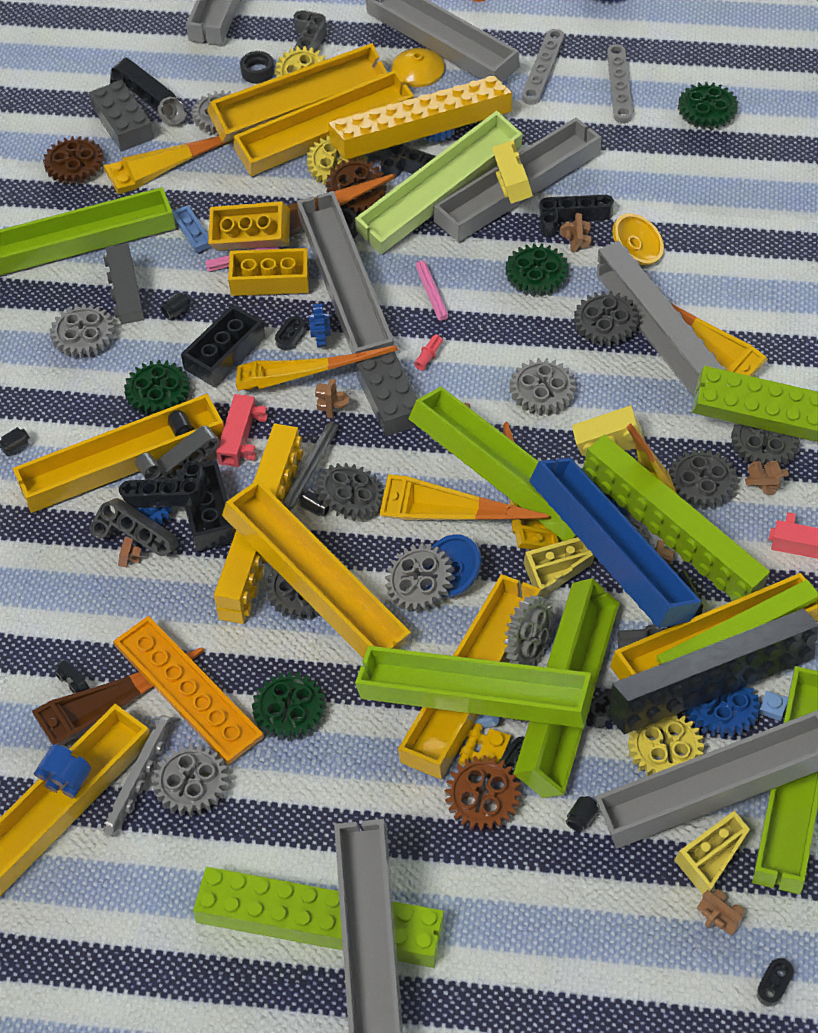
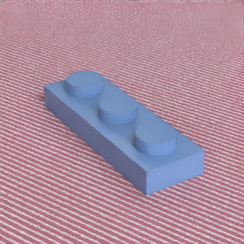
(191, 228)

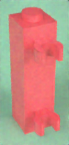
(237, 429)
(794, 538)

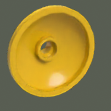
(419, 67)
(639, 238)

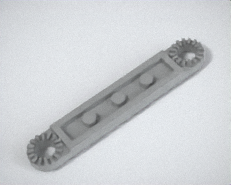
(543, 66)
(619, 83)
(136, 780)

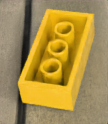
(249, 226)
(269, 271)

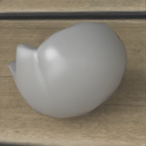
(171, 111)

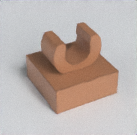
(129, 553)

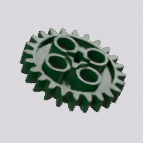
(707, 105)
(537, 269)
(156, 387)
(269, 702)

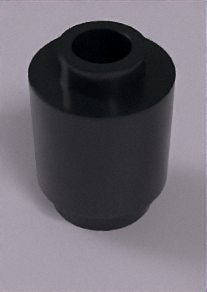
(175, 305)
(179, 423)
(14, 441)
(310, 502)
(582, 813)

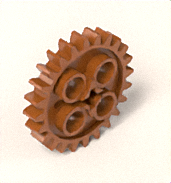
(462, 787)

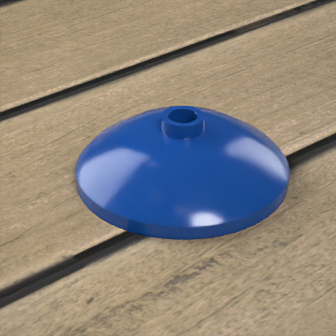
(464, 556)

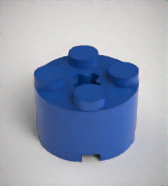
(62, 771)

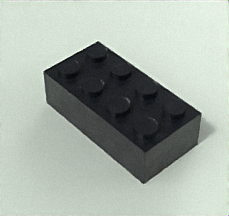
(223, 345)
(205, 520)

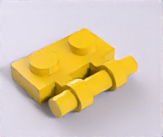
(493, 745)

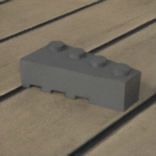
(124, 284)

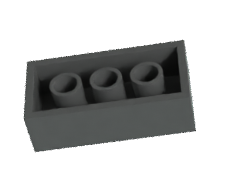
(121, 115)
(387, 392)

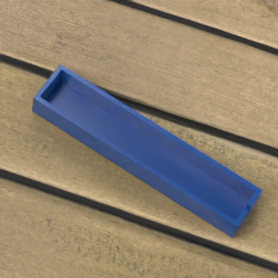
(615, 542)

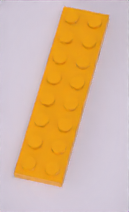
(188, 690)

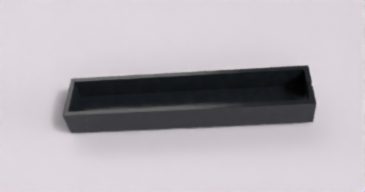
(712, 671)

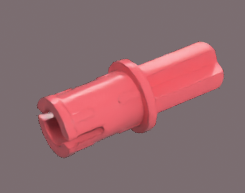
(428, 352)

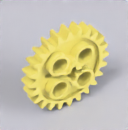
(292, 61)
(323, 158)
(644, 749)

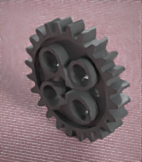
(606, 318)
(749, 444)
(703, 472)
(363, 491)
(287, 601)

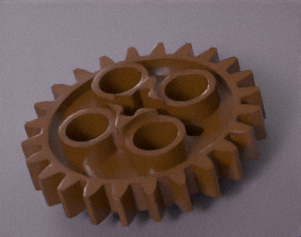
(73, 160)
(348, 173)

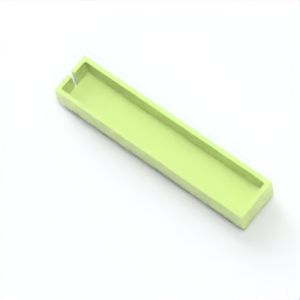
(452, 169)

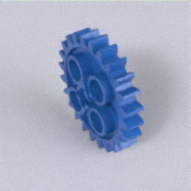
(727, 712)

